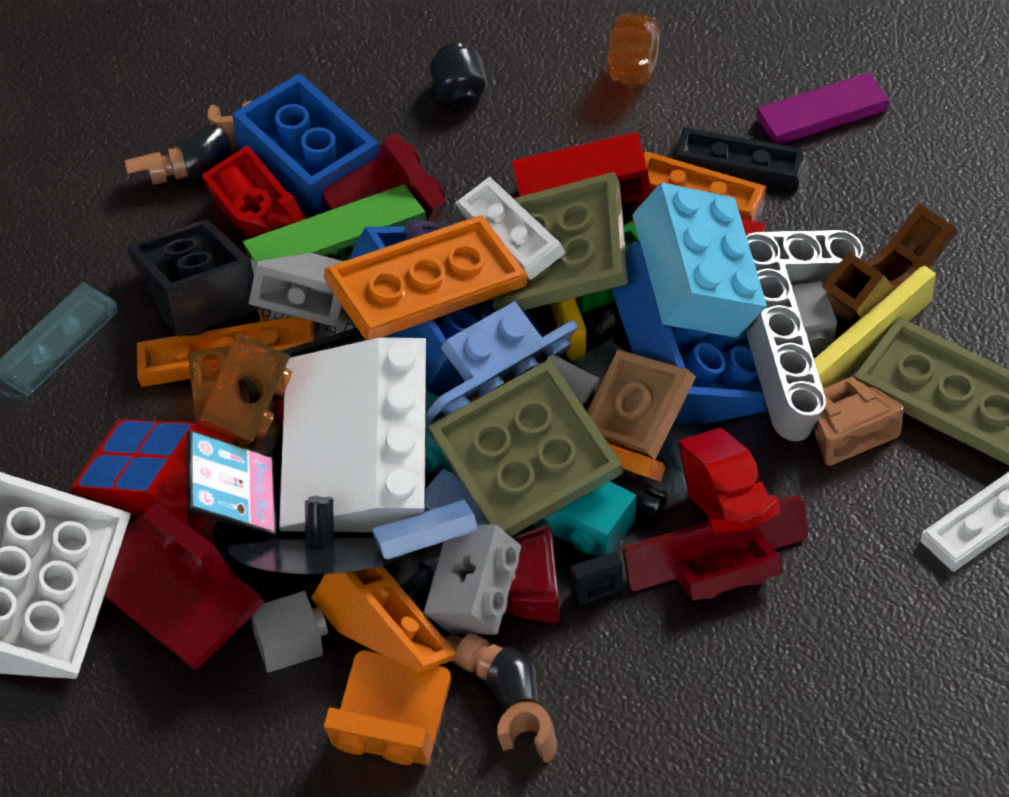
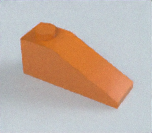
(382, 617)

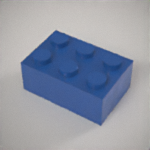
(303, 140)

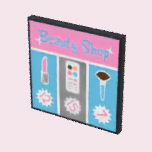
(230, 484)

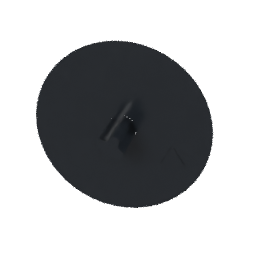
(313, 551)

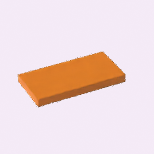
(424, 277)

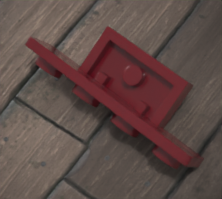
(719, 561)

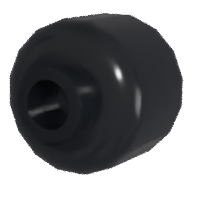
(458, 75)

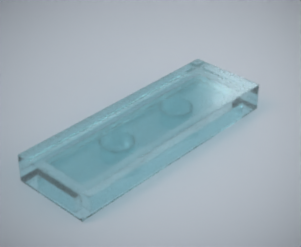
(56, 338)

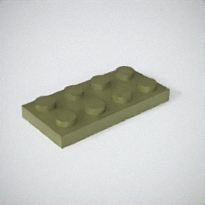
(942, 386)

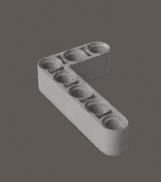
(778, 334)

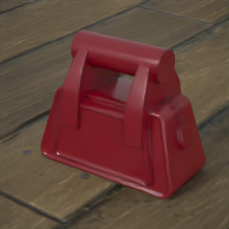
(534, 581)

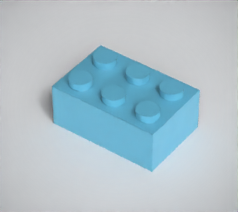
(699, 260)

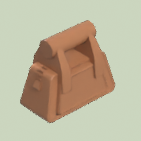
(855, 420)

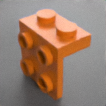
(389, 710)

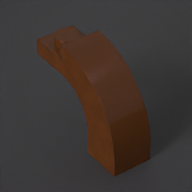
(866, 283)

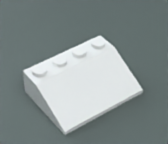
(355, 433)
(52, 575)

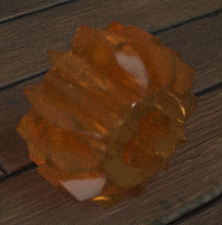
(633, 49)

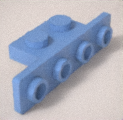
(494, 351)

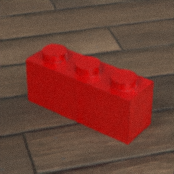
(580, 162)

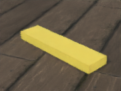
(863, 337)

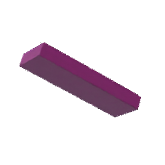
(822, 108)

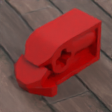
(251, 195)
(725, 482)

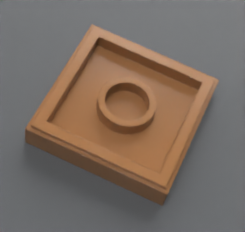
(639, 402)

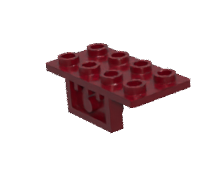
(178, 587)

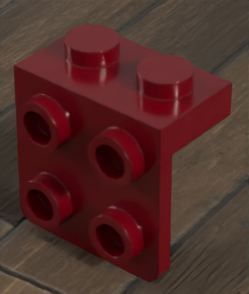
(394, 166)

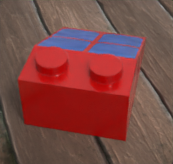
(142, 466)

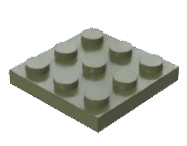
(591, 231)
(525, 449)

